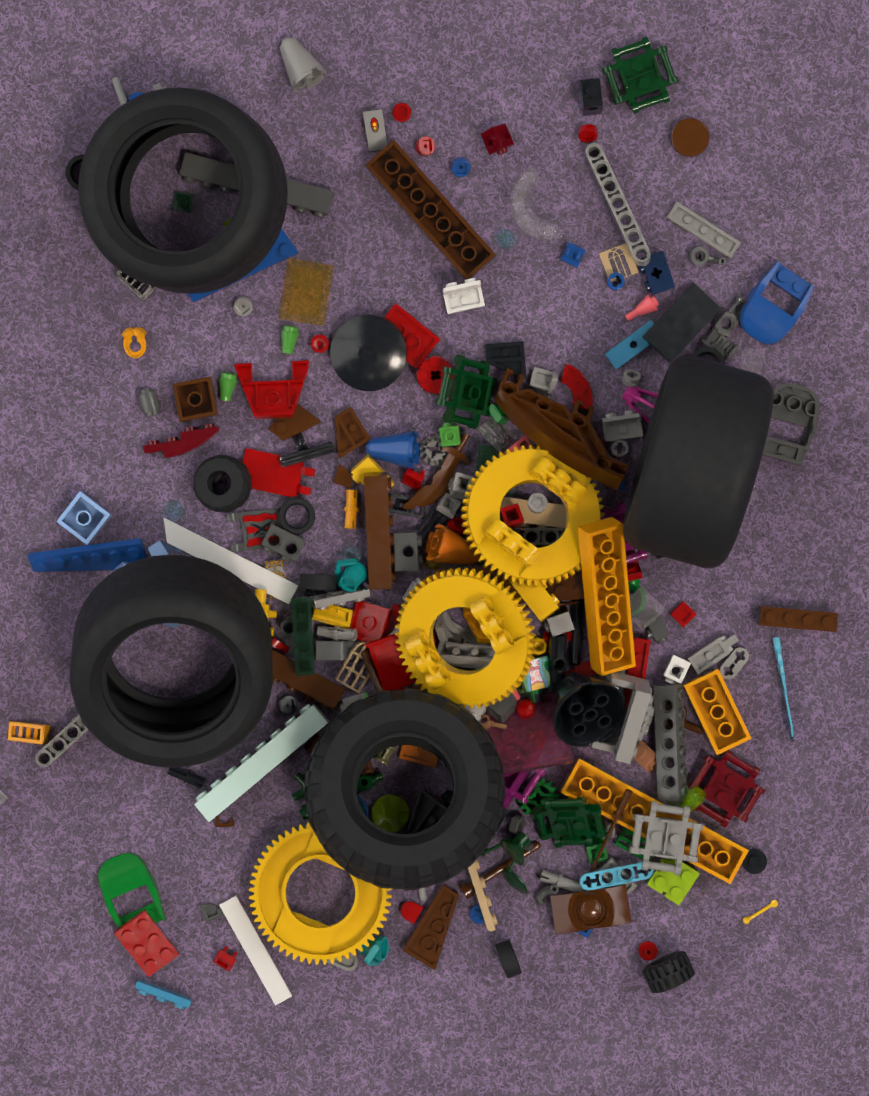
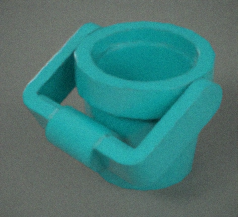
(352, 576)
(376, 951)

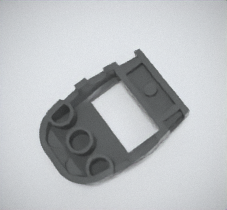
(797, 406)

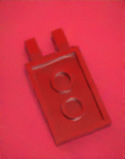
(272, 477)

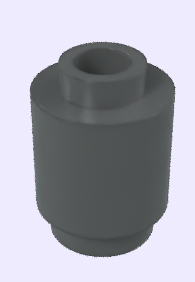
(149, 402)

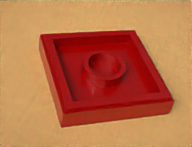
(370, 621)

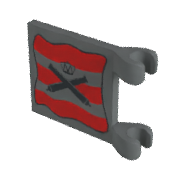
(254, 528)

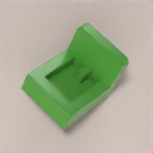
(449, 435)

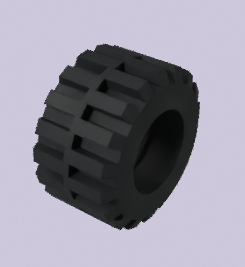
(668, 972)

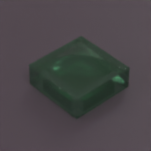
(183, 202)

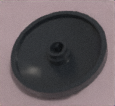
(368, 352)

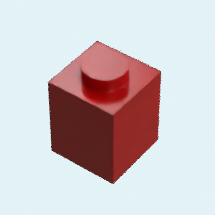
(512, 516)

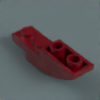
(190, 440)

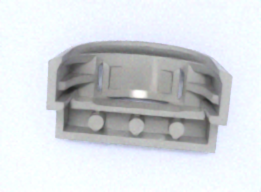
(465, 655)
(637, 719)

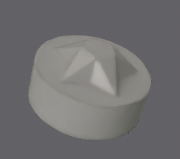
(243, 306)
(537, 503)

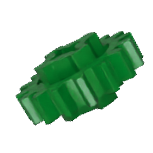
(537, 789)

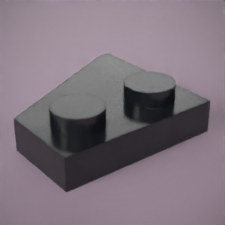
(507, 355)

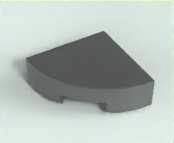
(211, 911)

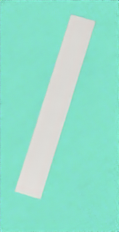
(239, 566)

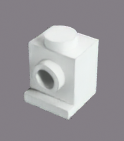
(683, 666)

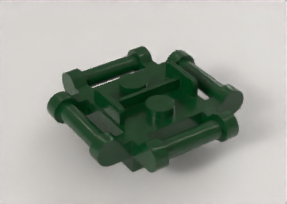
(640, 75)
(466, 391)
(570, 820)

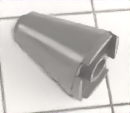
(300, 65)

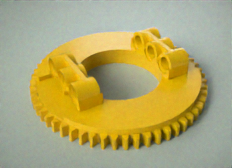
(507, 549)
(499, 619)
(294, 930)

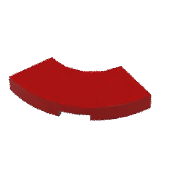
(578, 385)

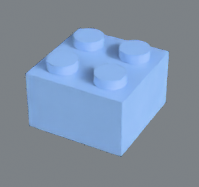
(84, 518)

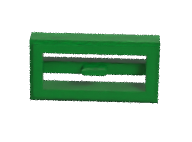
(622, 837)

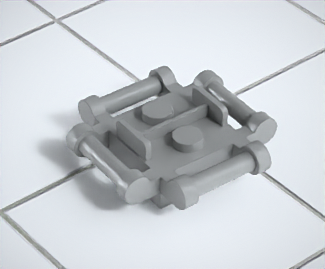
(665, 838)

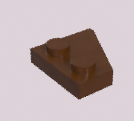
(289, 427)

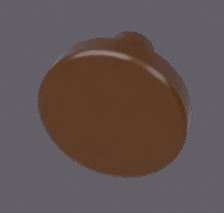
(690, 137)

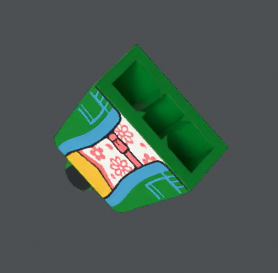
(536, 679)

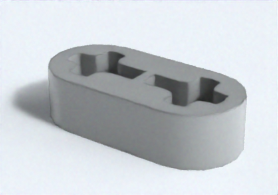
(730, 660)

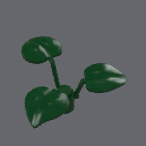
(514, 848)

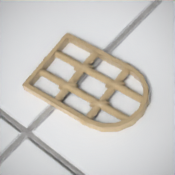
(358, 674)

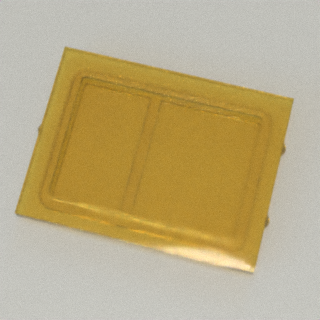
(306, 292)

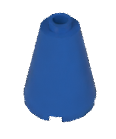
(396, 449)

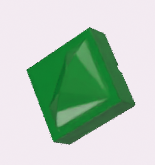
(497, 414)

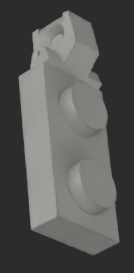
(712, 653)

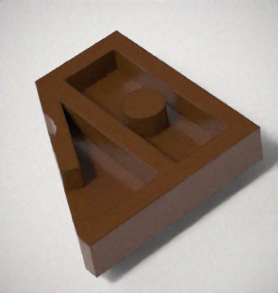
(349, 432)

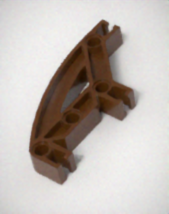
(561, 433)

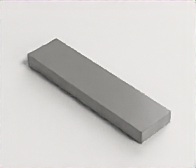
(703, 230)

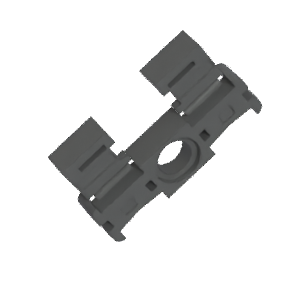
(716, 336)

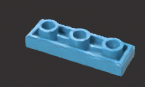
(623, 352)
(162, 994)

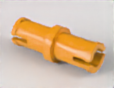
(351, 509)

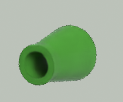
(289, 337)
(227, 383)

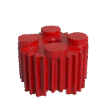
(424, 374)

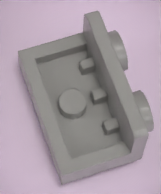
(622, 427)

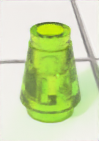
(694, 798)

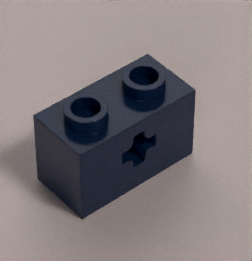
(664, 280)

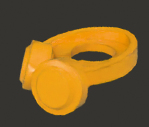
(140, 333)

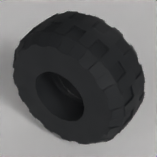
(240, 483)

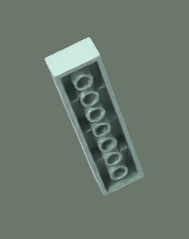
(262, 762)

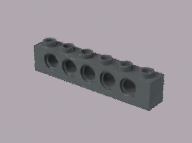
(664, 750)

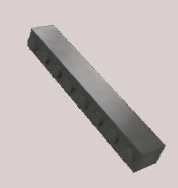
(226, 176)

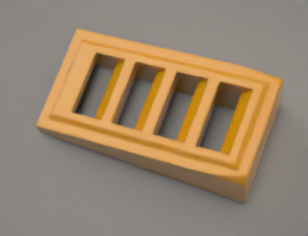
(44, 732)

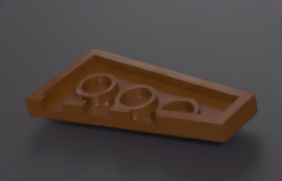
(429, 935)

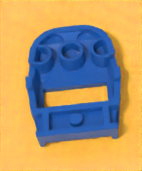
(766, 320)

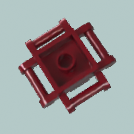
(727, 788)

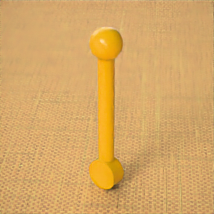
(773, 903)

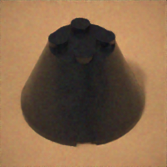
(587, 709)

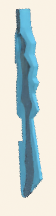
(778, 648)

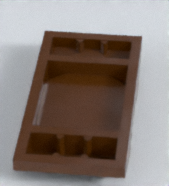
(590, 909)

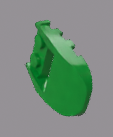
(126, 874)

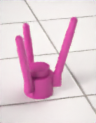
(632, 395)

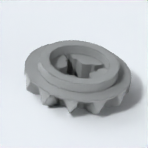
(425, 453)

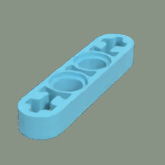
(616, 873)

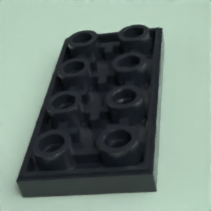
(681, 322)

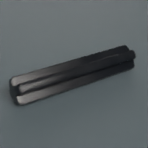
(306, 454)

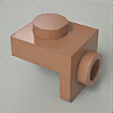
(645, 757)

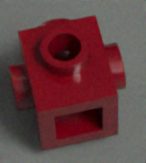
(497, 139)

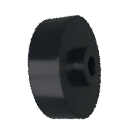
(754, 861)

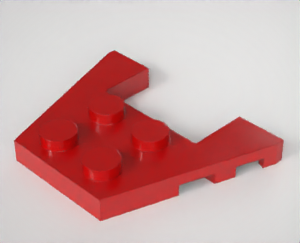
(276, 397)

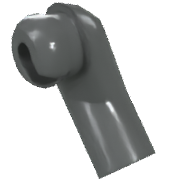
(545, 891)

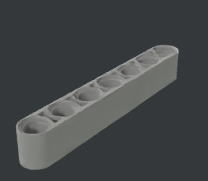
(617, 195)

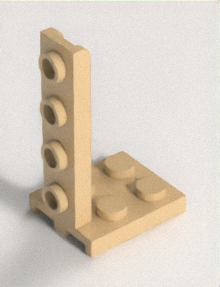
(484, 901)

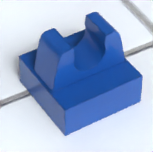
(572, 255)

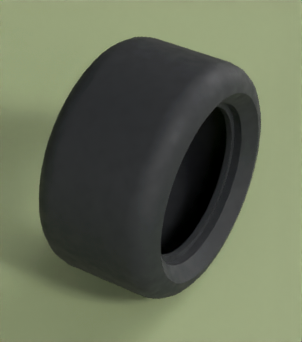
(108, 176)
(698, 462)
(160, 728)

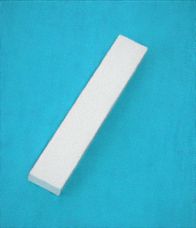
(255, 950)

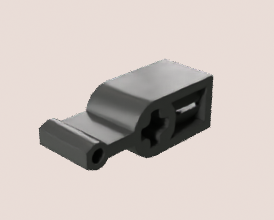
(335, 650)

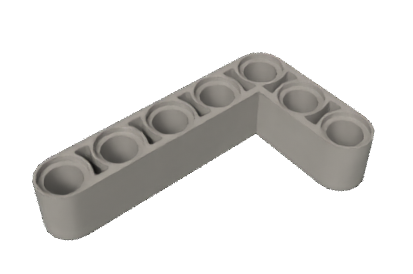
(65, 738)

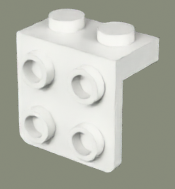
(463, 296)

